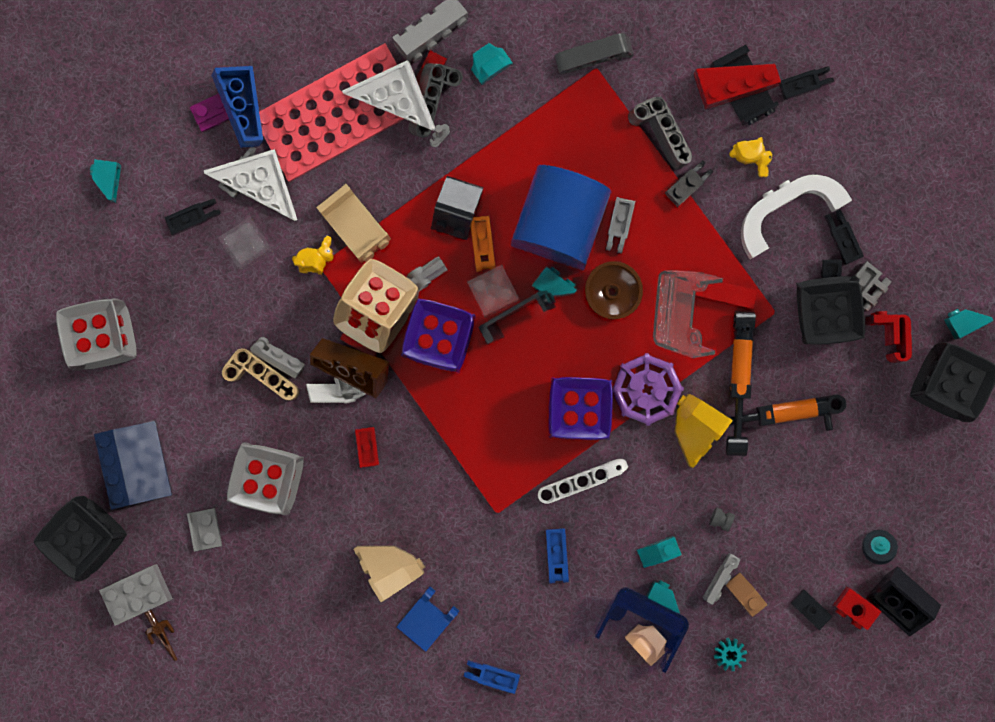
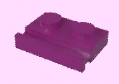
(209, 113)

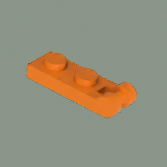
(482, 242)

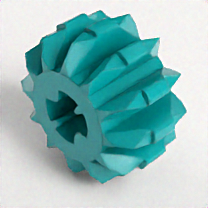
(723, 653)

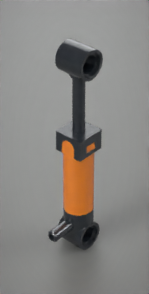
(740, 378)
(796, 411)

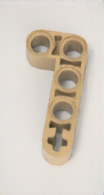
(264, 377)

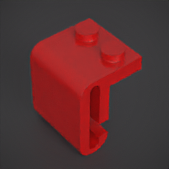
(896, 333)

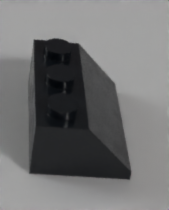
(904, 601)

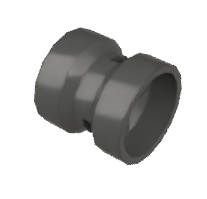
(721, 519)

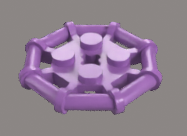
(637, 384)

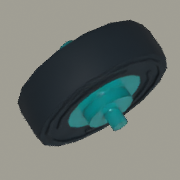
(879, 547)

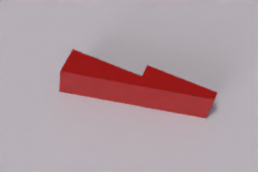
(730, 294)

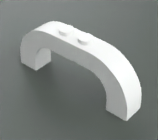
(825, 187)

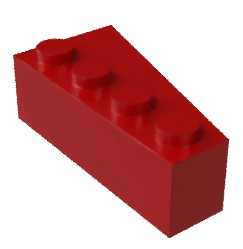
(732, 83)

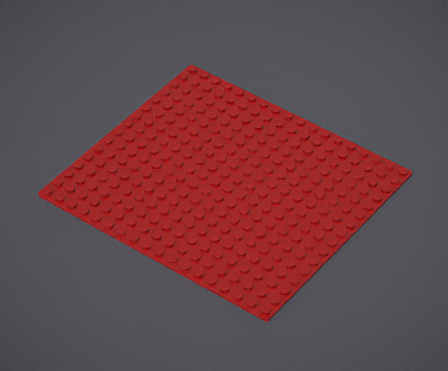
(499, 402)

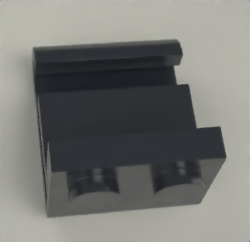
(456, 207)

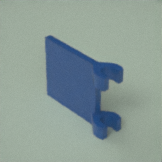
(426, 621)

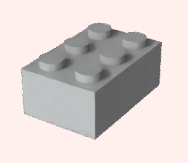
(135, 594)

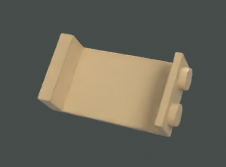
(354, 223)

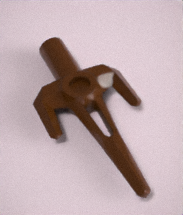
(158, 628)

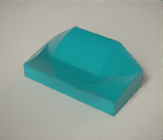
(489, 62)

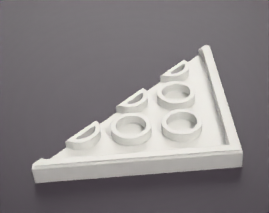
(396, 93)
(259, 179)

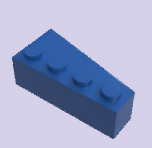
(240, 101)

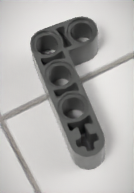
(593, 53)
(436, 83)
(663, 134)

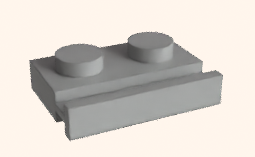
(204, 529)

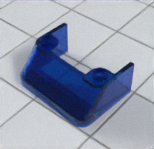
(673, 623)

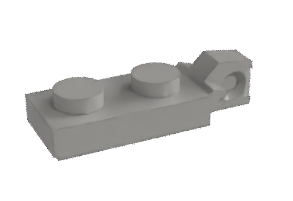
(721, 578)

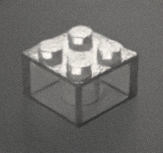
(246, 244)
(493, 291)

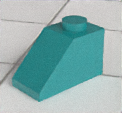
(106, 176)
(965, 322)
(659, 552)
(662, 594)

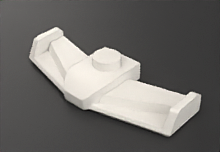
(333, 393)

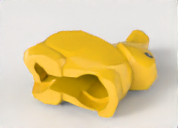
(752, 152)
(314, 259)

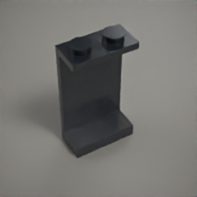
(752, 106)
(491, 330)

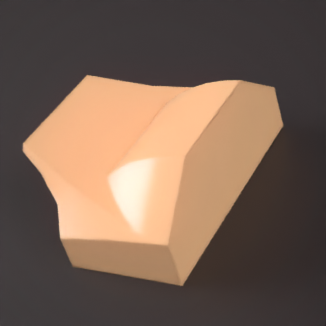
(647, 642)

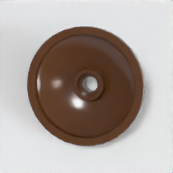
(623, 281)

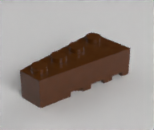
(351, 366)

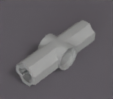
(424, 275)

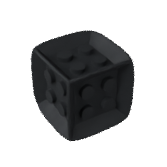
(830, 310)
(954, 382)
(80, 538)

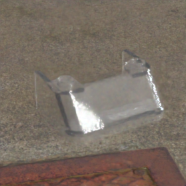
(675, 312)

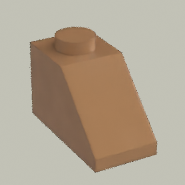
(746, 594)

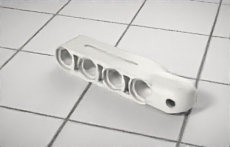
(610, 471)

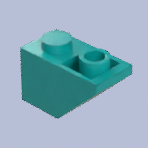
(553, 283)

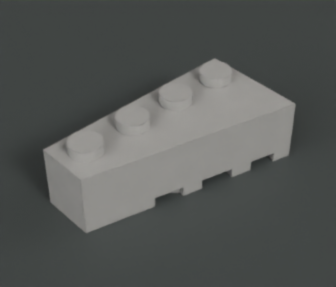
(430, 30)

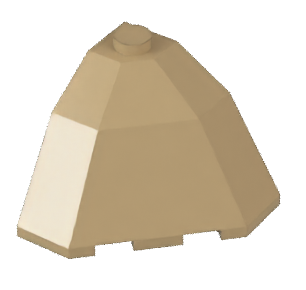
(388, 568)

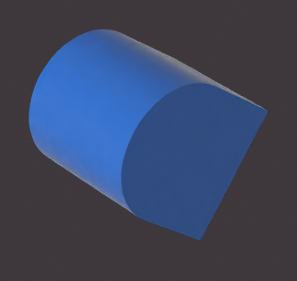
(561, 216)

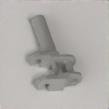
(439, 135)

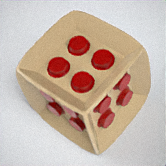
(375, 305)

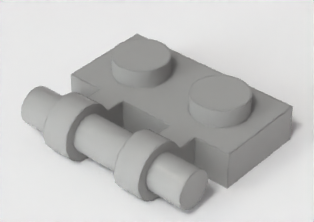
(868, 277)

